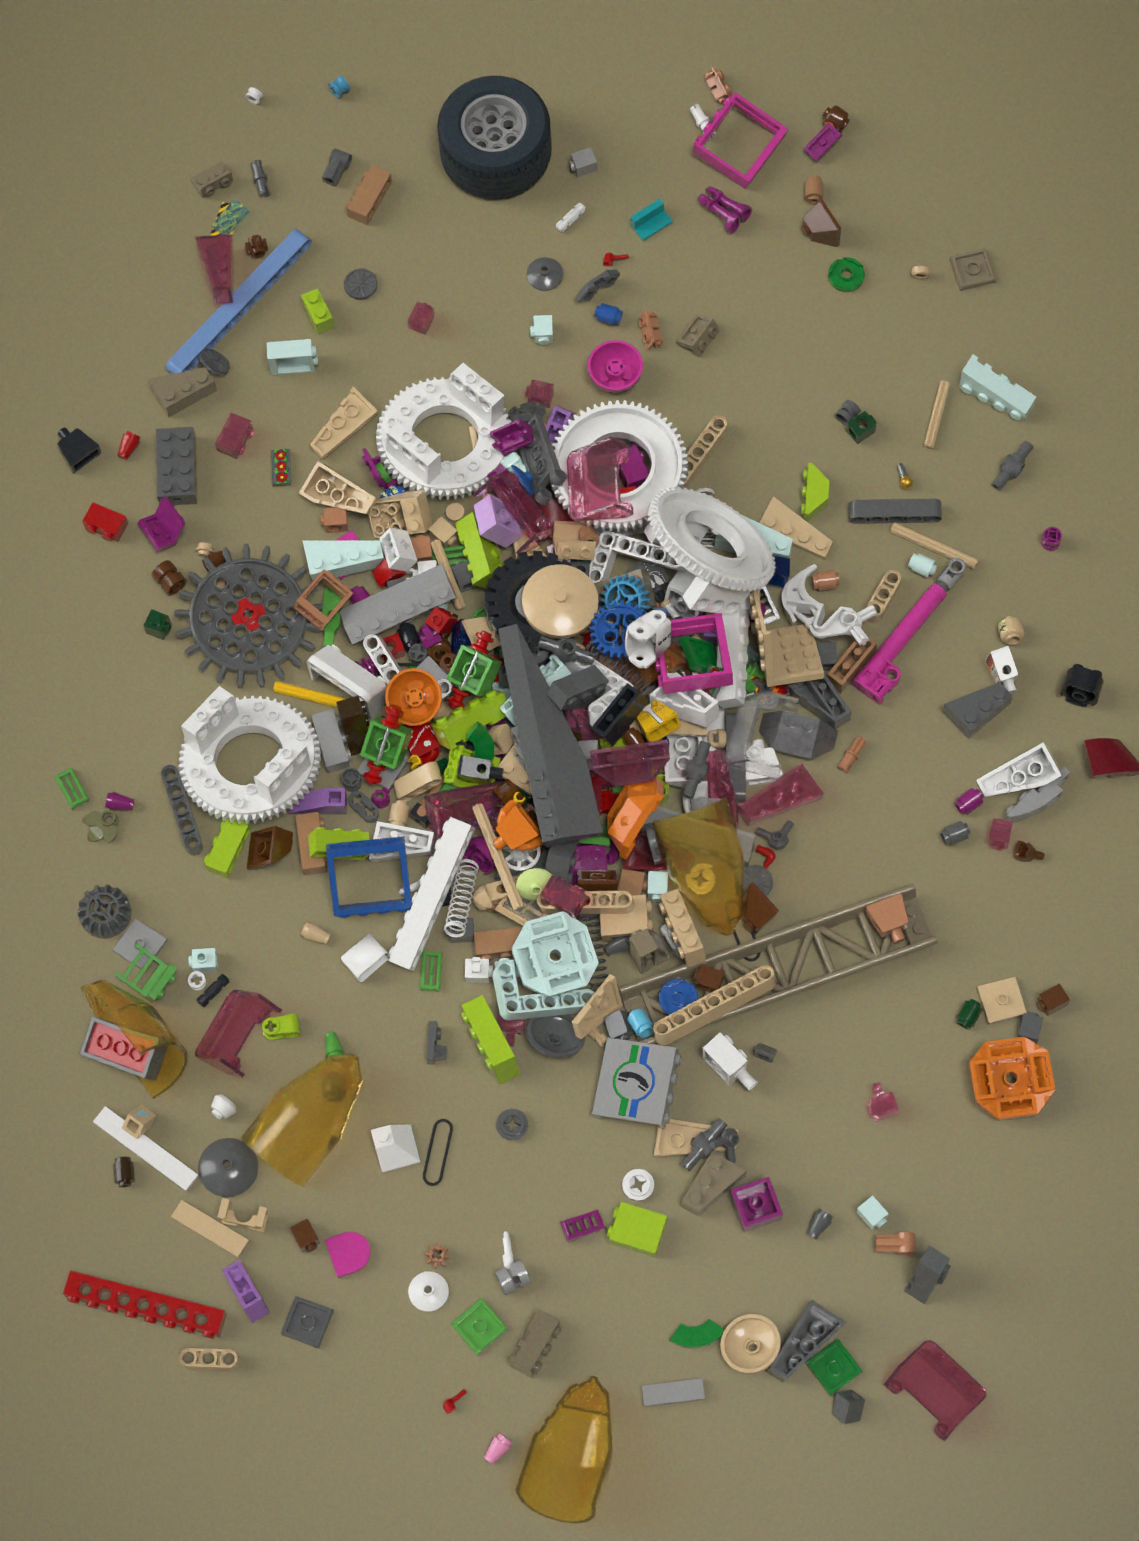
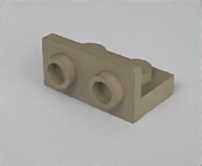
(212, 179)
(698, 334)

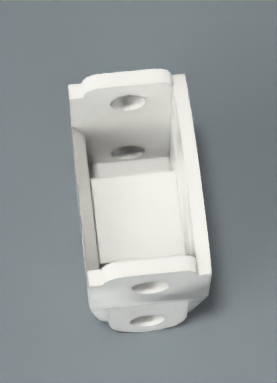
(642, 635)

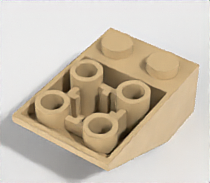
(406, 512)

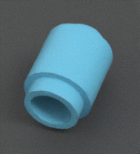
(640, 1023)

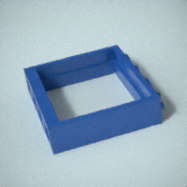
(369, 847)

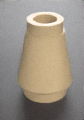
(315, 933)

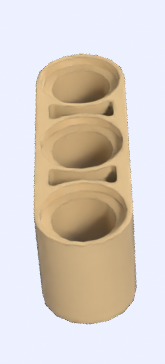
(888, 589)
(417, 781)
(200, 1355)

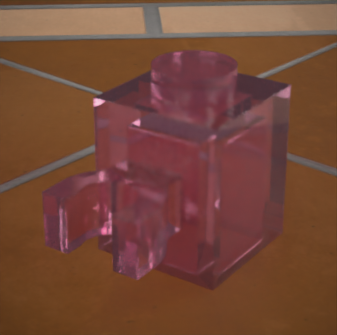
(511, 1027)
(883, 1105)

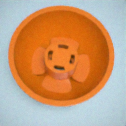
(406, 689)

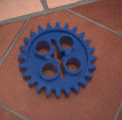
(602, 629)

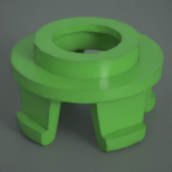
(752, 669)

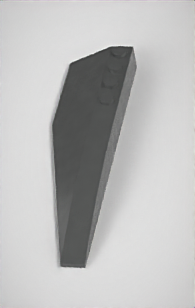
(551, 752)

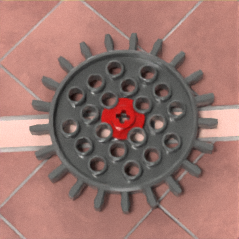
(204, 632)

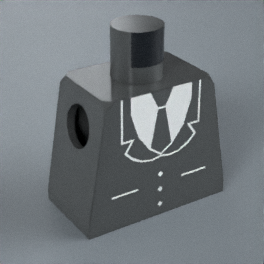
(657, 576)

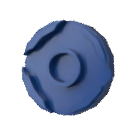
(676, 995)

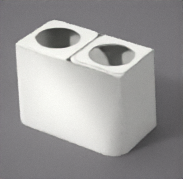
(364, 958)

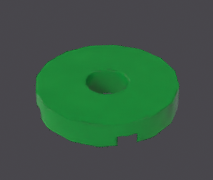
(846, 284)

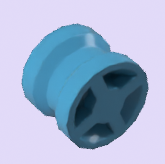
(339, 86)

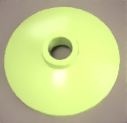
(532, 883)

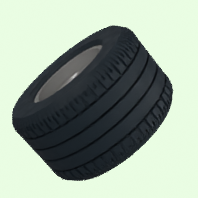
(486, 162)

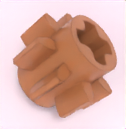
(436, 1261)

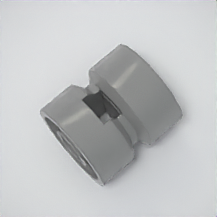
(508, 1283)

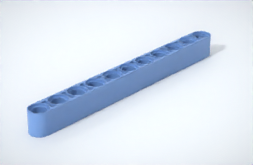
(243, 300)

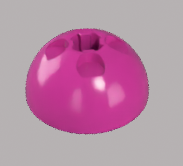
(615, 358)

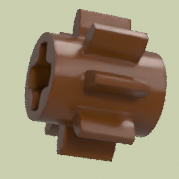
(256, 246)

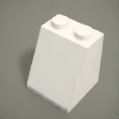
(675, 593)

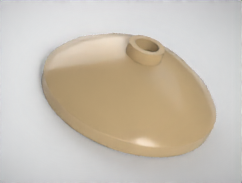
(748, 1332)

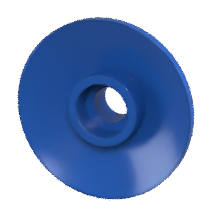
(525, 478)

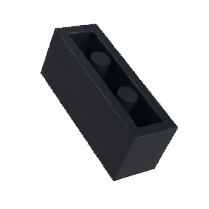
(620, 714)

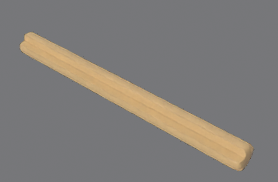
(498, 857)

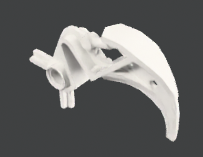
(842, 622)

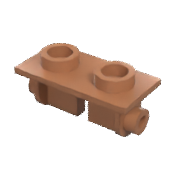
(715, 79)
(648, 323)

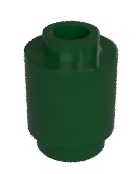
(969, 1014)

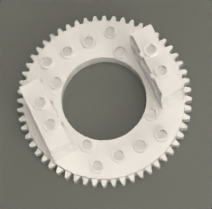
(634, 427)
(418, 464)
(722, 583)
(281, 780)

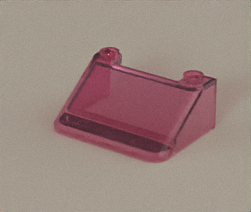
(595, 481)
(938, 1386)

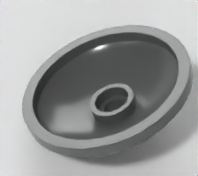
(554, 1036)
(228, 1180)

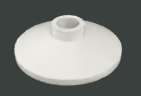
(428, 1301)

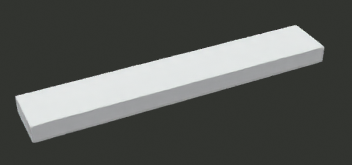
(146, 1150)

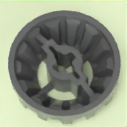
(109, 925)

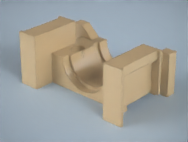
(229, 1217)

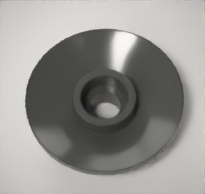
(548, 280)

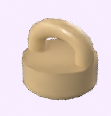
(719, 738)

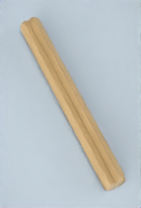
(932, 544)

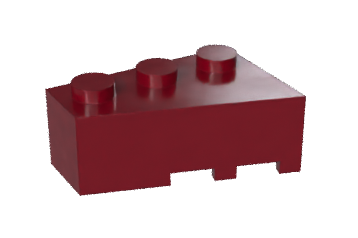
(641, 857)

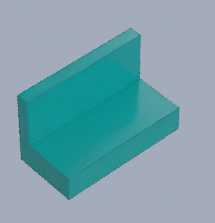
(650, 220)

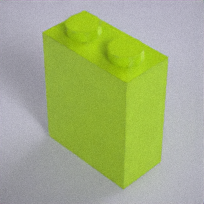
(637, 1229)

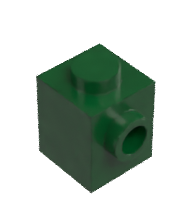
(157, 624)

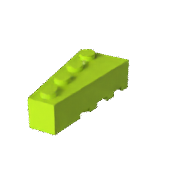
(478, 550)
(490, 1039)

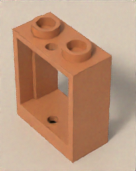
(311, 612)

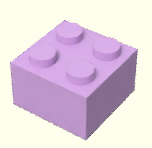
(496, 521)

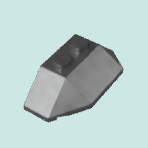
(797, 734)

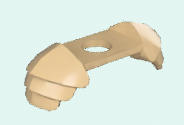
(488, 893)

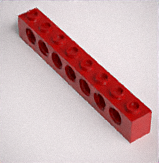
(77, 1282)

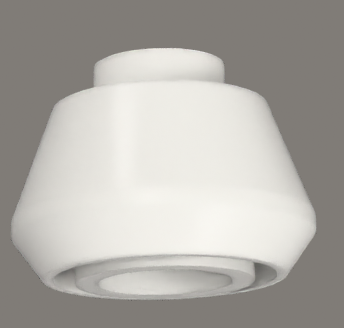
(222, 1107)

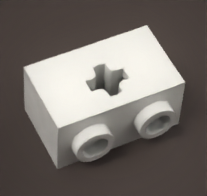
(398, 549)

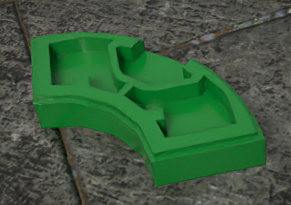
(482, 742)
(697, 1336)

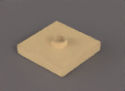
(1001, 1000)

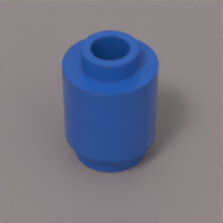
(608, 314)

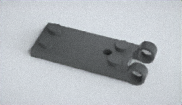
(541, 461)

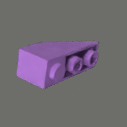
(322, 801)

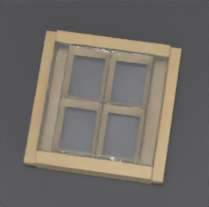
(528, 912)

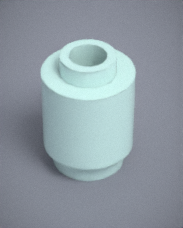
(922, 565)

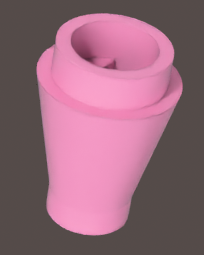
(498, 1447)

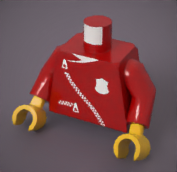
(423, 745)

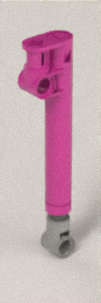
(873, 677)

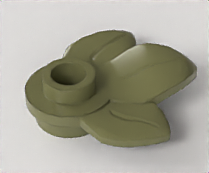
(99, 827)

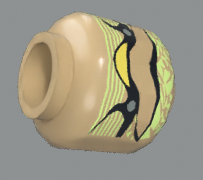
(1011, 630)

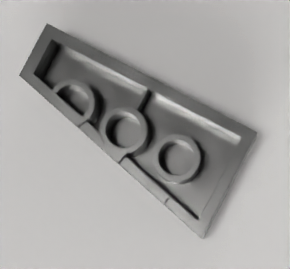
(809, 1333)

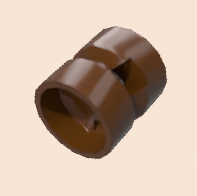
(167, 575)

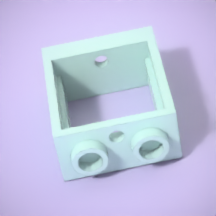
(291, 357)

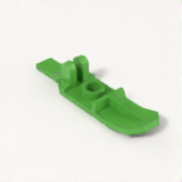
(330, 601)

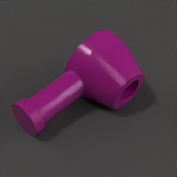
(385, 801)

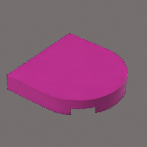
(348, 1252)

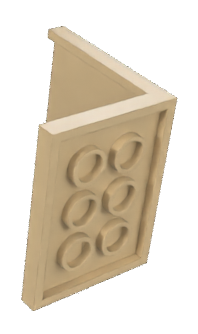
(785, 652)

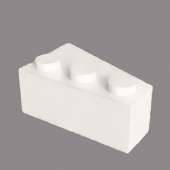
(690, 706)
(417, 841)

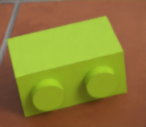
(317, 311)

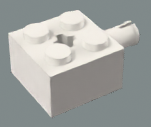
(728, 1061)

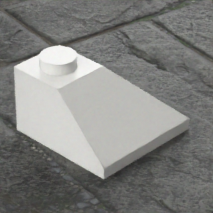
(395, 1147)

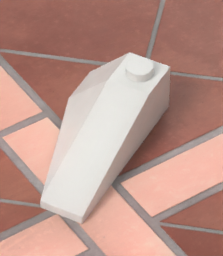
(1024, 772)

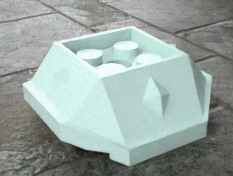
(558, 935)

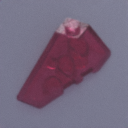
(720, 781)
(458, 804)

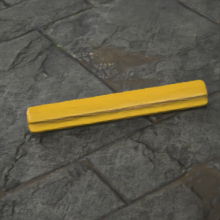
(306, 694)

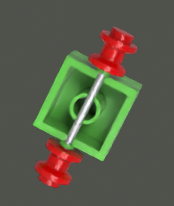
(473, 670)
(385, 744)

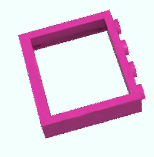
(755, 114)
(701, 681)

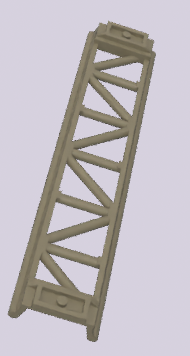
(917, 934)

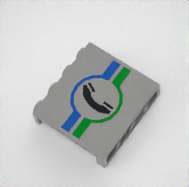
(636, 1082)

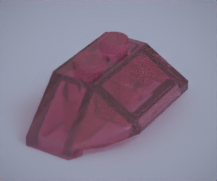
(631, 762)

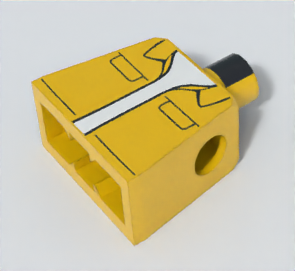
(657, 721)

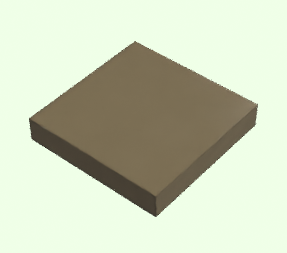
(972, 269)

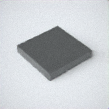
(307, 1322)

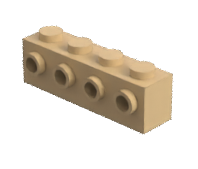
(682, 927)

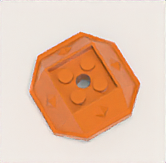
(631, 812)
(1014, 1058)

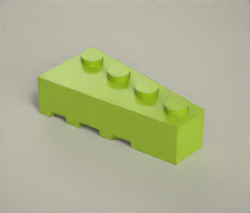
(455, 726)

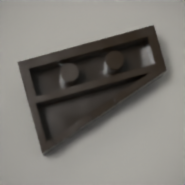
(354, 722)

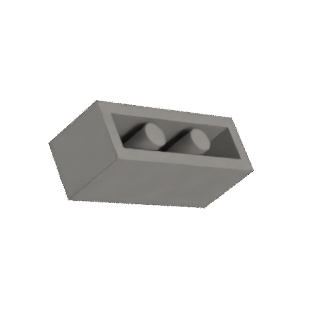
(331, 740)

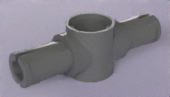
(1012, 465)
(558, 646)
(696, 770)
(700, 1144)

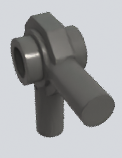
(778, 838)
(728, 1139)

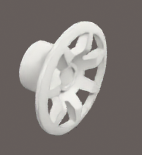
(520, 858)

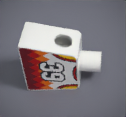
(999, 662)

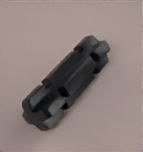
(213, 990)

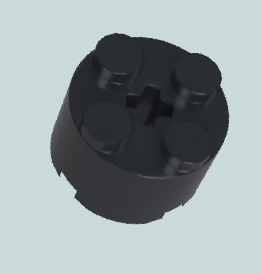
(1082, 686)

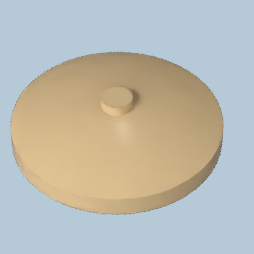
(559, 601)

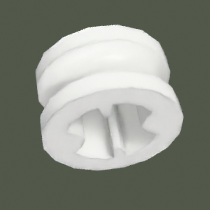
(254, 95)
(191, 978)

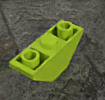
(815, 492)

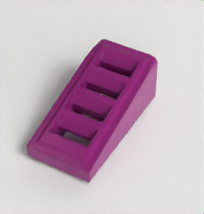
(572, 1221)

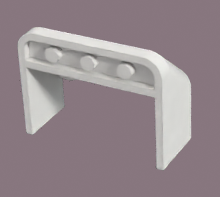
(349, 677)

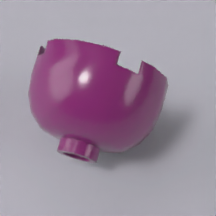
(479, 852)

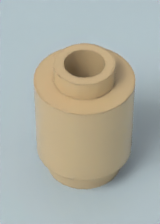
(399, 813)

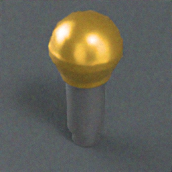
(906, 482)

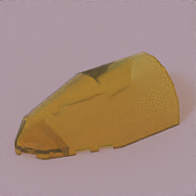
(706, 863)
(143, 1029)
(306, 1118)
(570, 1456)

